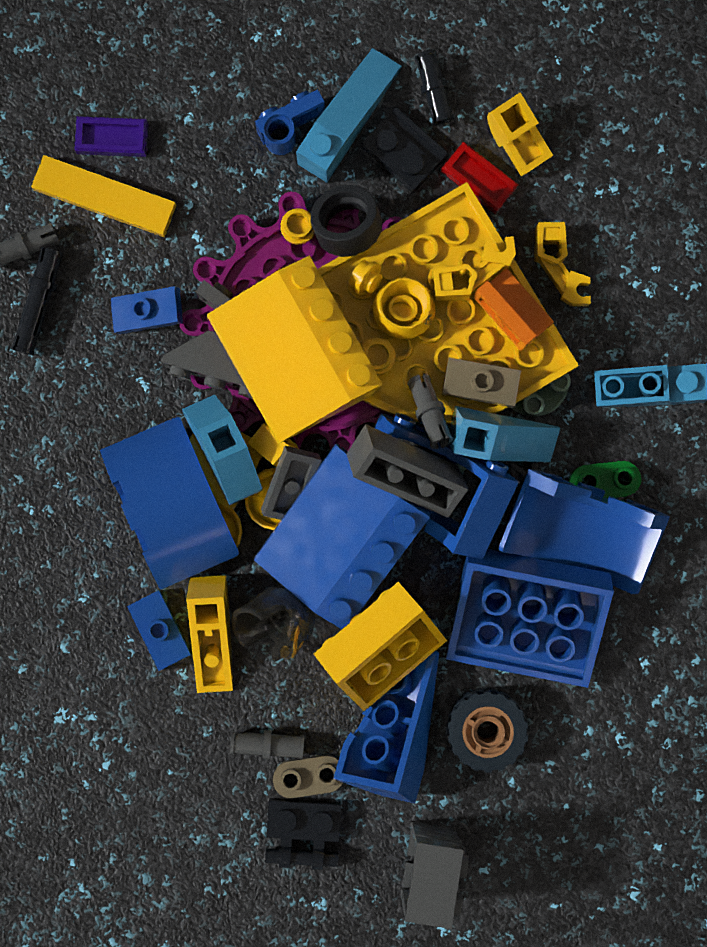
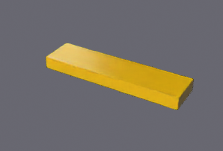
(103, 196)

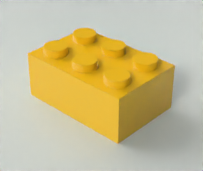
(380, 646)

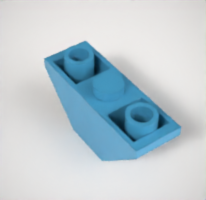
(223, 448)

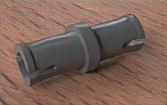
(28, 243)
(430, 411)
(267, 744)

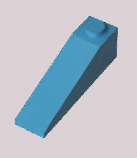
(346, 115)

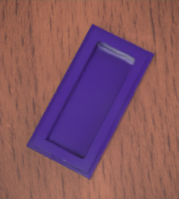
(111, 136)

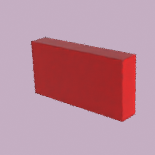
(486, 180)

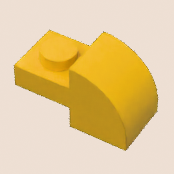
(516, 130)

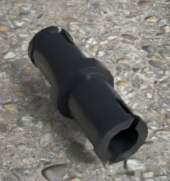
(434, 87)

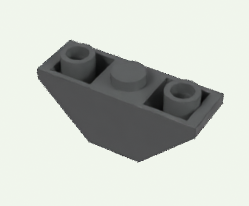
(205, 359)

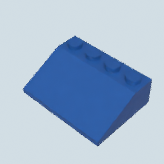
(339, 540)
(530, 617)

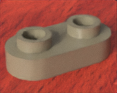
(308, 775)

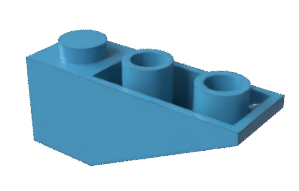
(501, 437)

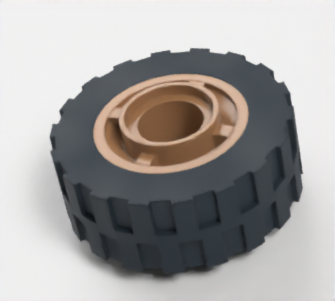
(490, 752)

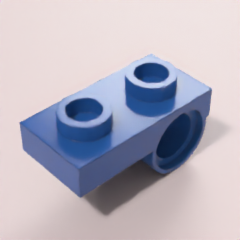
(299, 111)

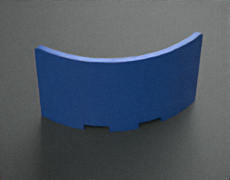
(169, 502)
(584, 529)

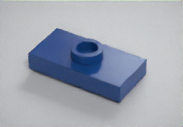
(146, 310)
(159, 630)

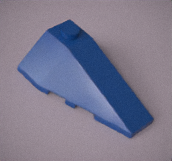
(392, 739)

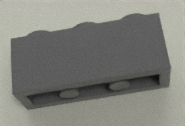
(406, 471)

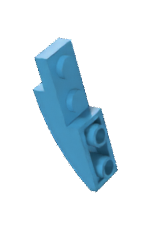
(651, 386)

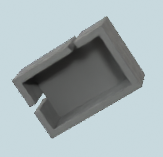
(431, 882)

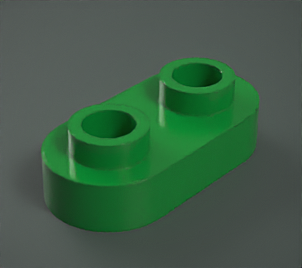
(606, 477)

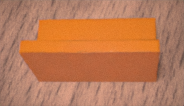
(513, 309)

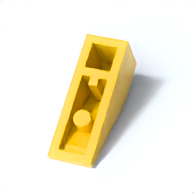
(210, 633)

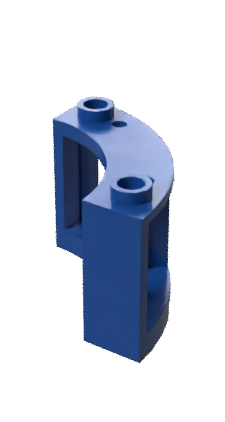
(487, 506)

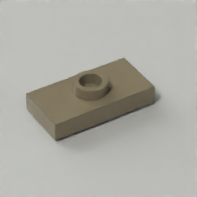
(481, 382)

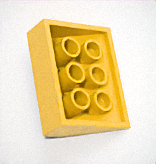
(294, 349)

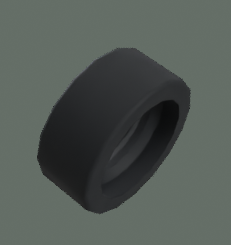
(338, 200)

